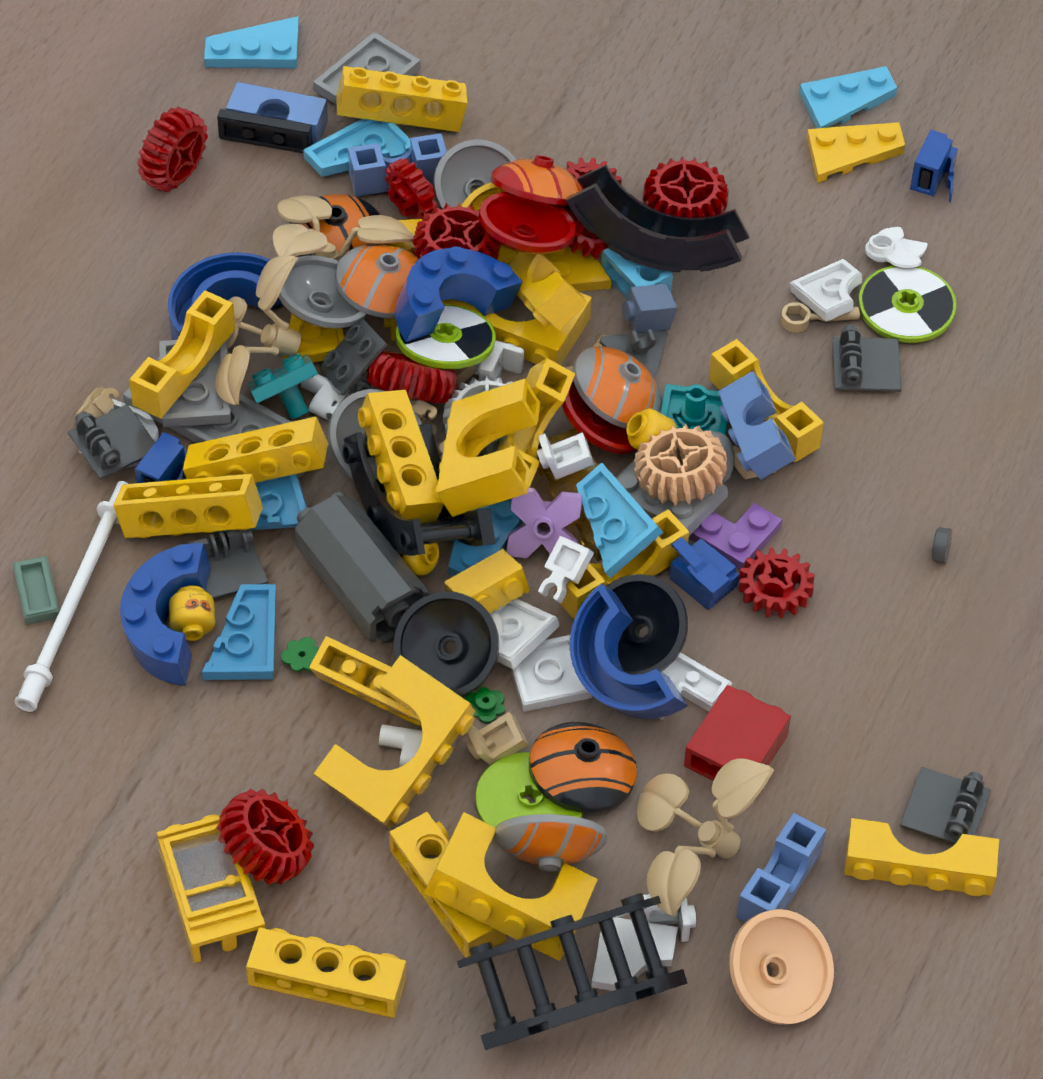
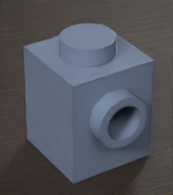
(649, 308)

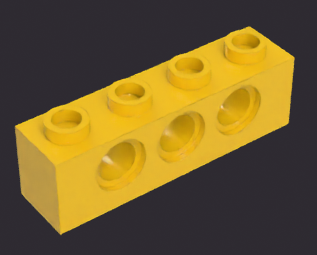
(401, 99)
(261, 452)
(400, 455)
(188, 506)
(358, 676)
(409, 846)
(340, 987)

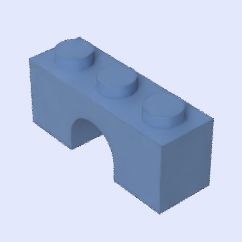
(281, 105)
(369, 165)
(762, 445)
(791, 861)

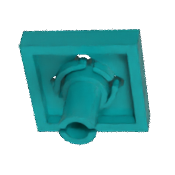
(284, 382)
(694, 407)

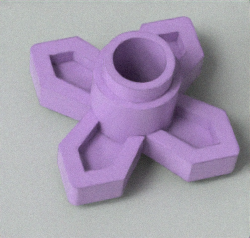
(533, 512)

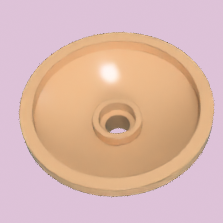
(798, 961)

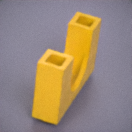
(534, 336)
(473, 423)
(388, 792)
(465, 885)

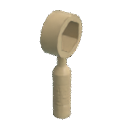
(804, 311)

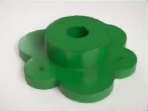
(300, 654)
(487, 704)

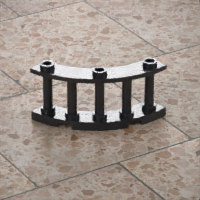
(651, 235)
(405, 534)
(587, 1000)

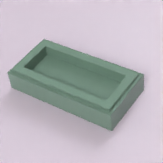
(36, 590)

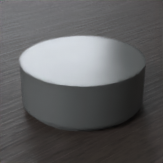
(941, 544)

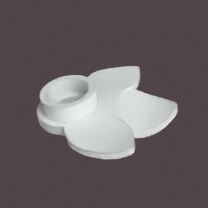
(893, 248)

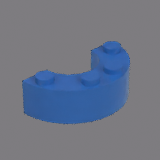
(222, 275)
(457, 276)
(146, 607)
(597, 665)

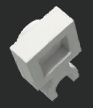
(566, 563)

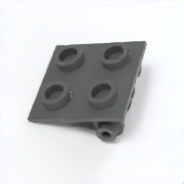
(352, 358)
(865, 362)
(111, 440)
(232, 562)
(946, 805)

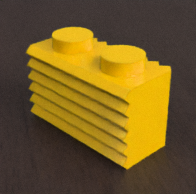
(491, 581)

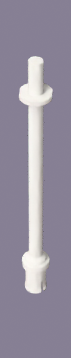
(38, 675)

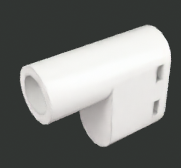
(326, 397)
(401, 738)

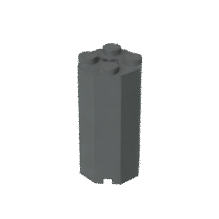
(358, 565)

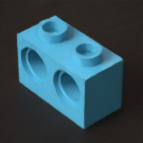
(629, 274)

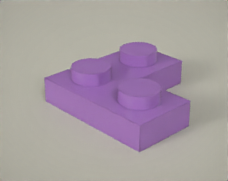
(740, 539)

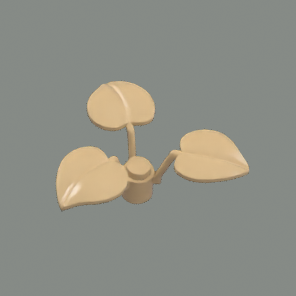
(298, 240)
(276, 337)
(676, 873)

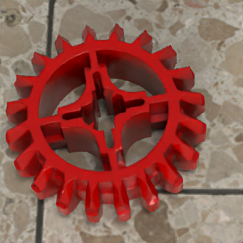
(172, 149)
(686, 189)
(454, 228)
(424, 383)
(265, 836)

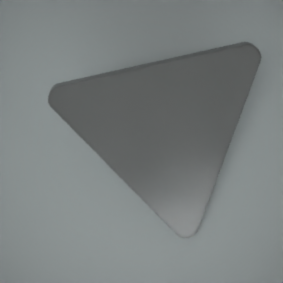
(644, 346)

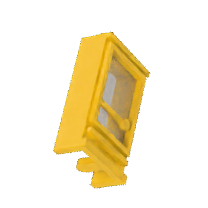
(207, 888)

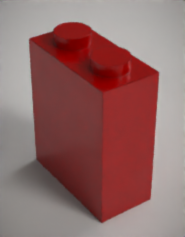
(736, 729)

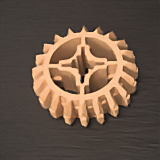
(700, 469)

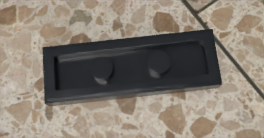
(264, 131)

